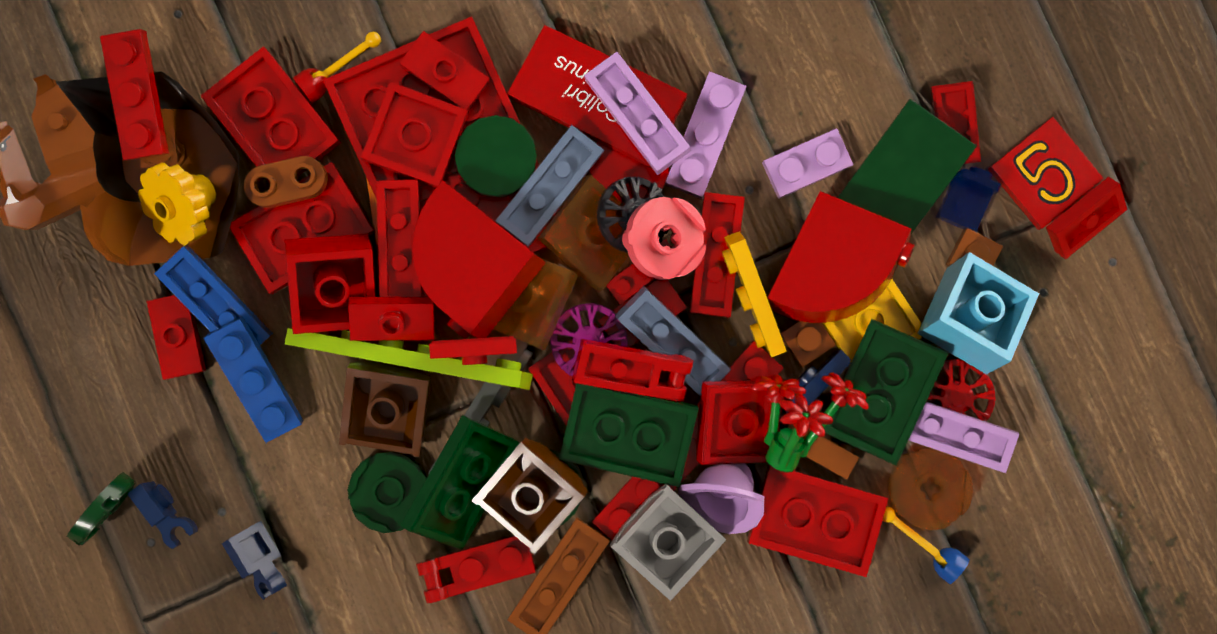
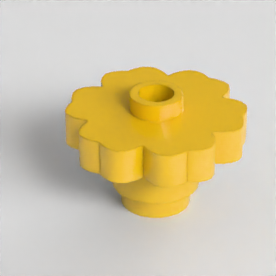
(176, 202)

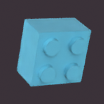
(978, 313)

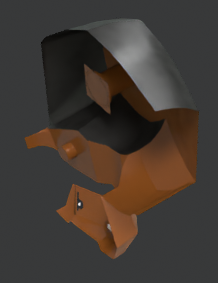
(89, 173)

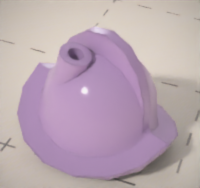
(725, 498)

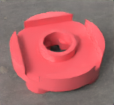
(643, 243)

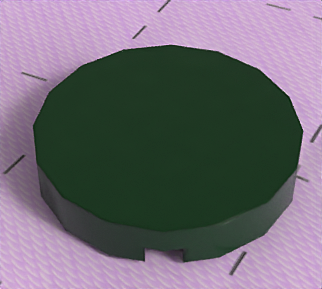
(495, 156)
(384, 490)
(101, 508)

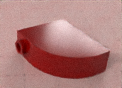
(469, 262)
(839, 262)

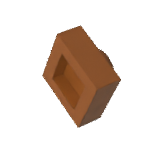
(976, 244)
(807, 341)

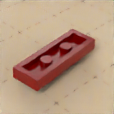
(134, 94)
(396, 221)
(712, 280)

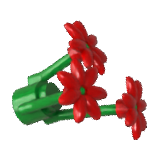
(788, 444)

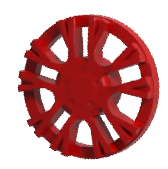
(959, 395)

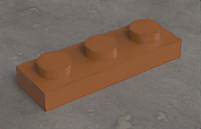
(559, 578)

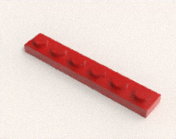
(635, 491)

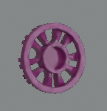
(587, 332)

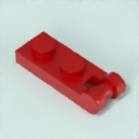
(631, 370)
(476, 567)

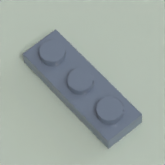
(549, 186)
(669, 335)

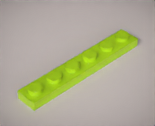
(392, 352)

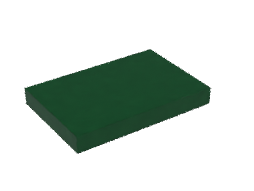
(908, 167)
(897, 380)
(629, 434)
(467, 462)

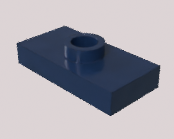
(811, 378)

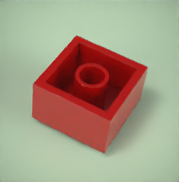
(324, 276)

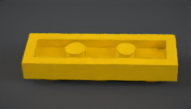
(753, 295)

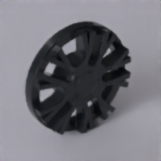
(626, 208)

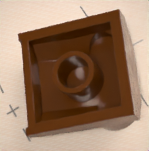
(385, 407)
(532, 493)

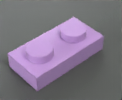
(807, 163)

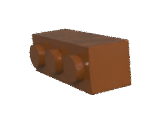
(831, 456)

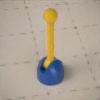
(947, 562)

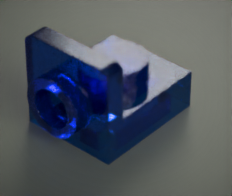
(968, 198)

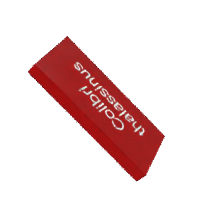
(556, 87)

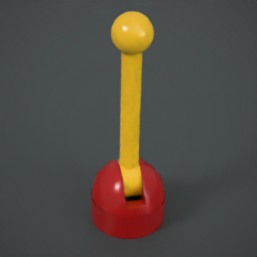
(311, 80)

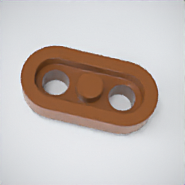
(284, 182)

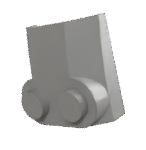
(666, 541)

